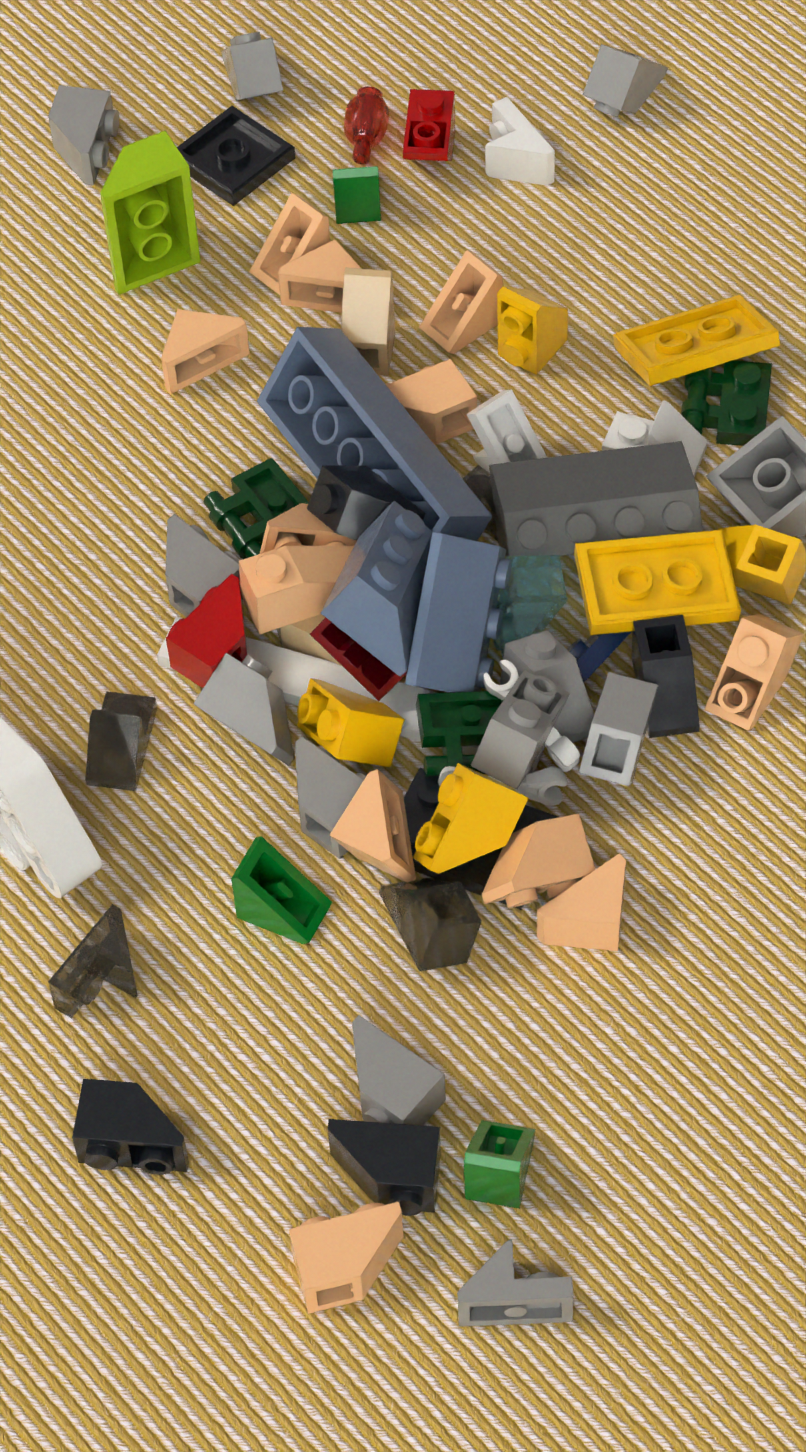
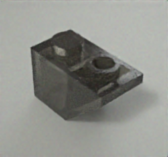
(433, 920)

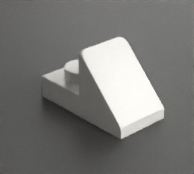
(517, 148)
(667, 427)
(504, 431)

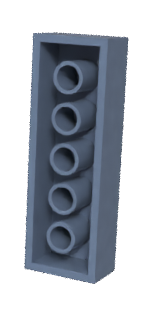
(344, 414)

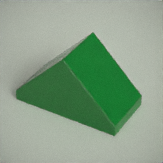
(356, 194)
(276, 894)
(498, 1163)

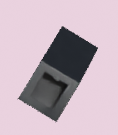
(665, 658)
(125, 1129)

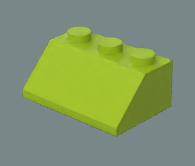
(149, 213)

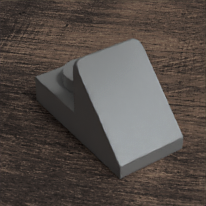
(499, 1299)

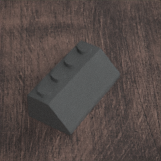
(593, 497)

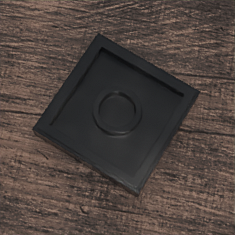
(235, 155)

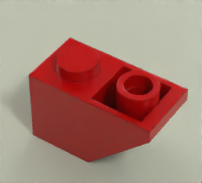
(430, 125)
(209, 633)

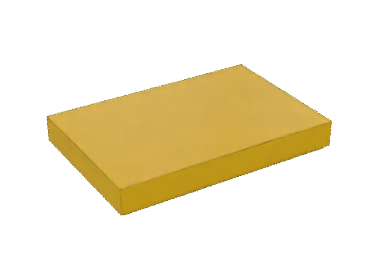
(695, 340)
(656, 580)

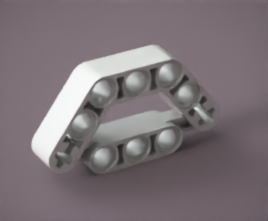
(38, 820)

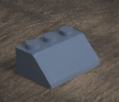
(382, 586)
(457, 614)

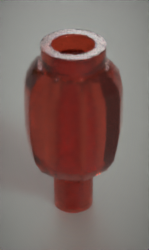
(365, 122)

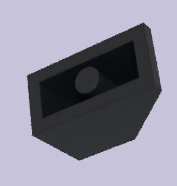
(353, 498)
(390, 1161)

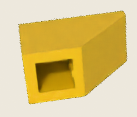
(529, 328)
(765, 561)
(349, 724)
(470, 820)

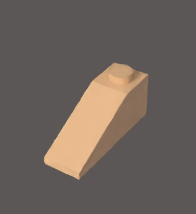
(289, 583)

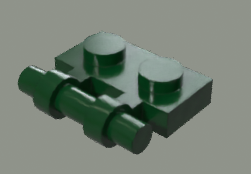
(743, 401)
(262, 492)
(453, 722)

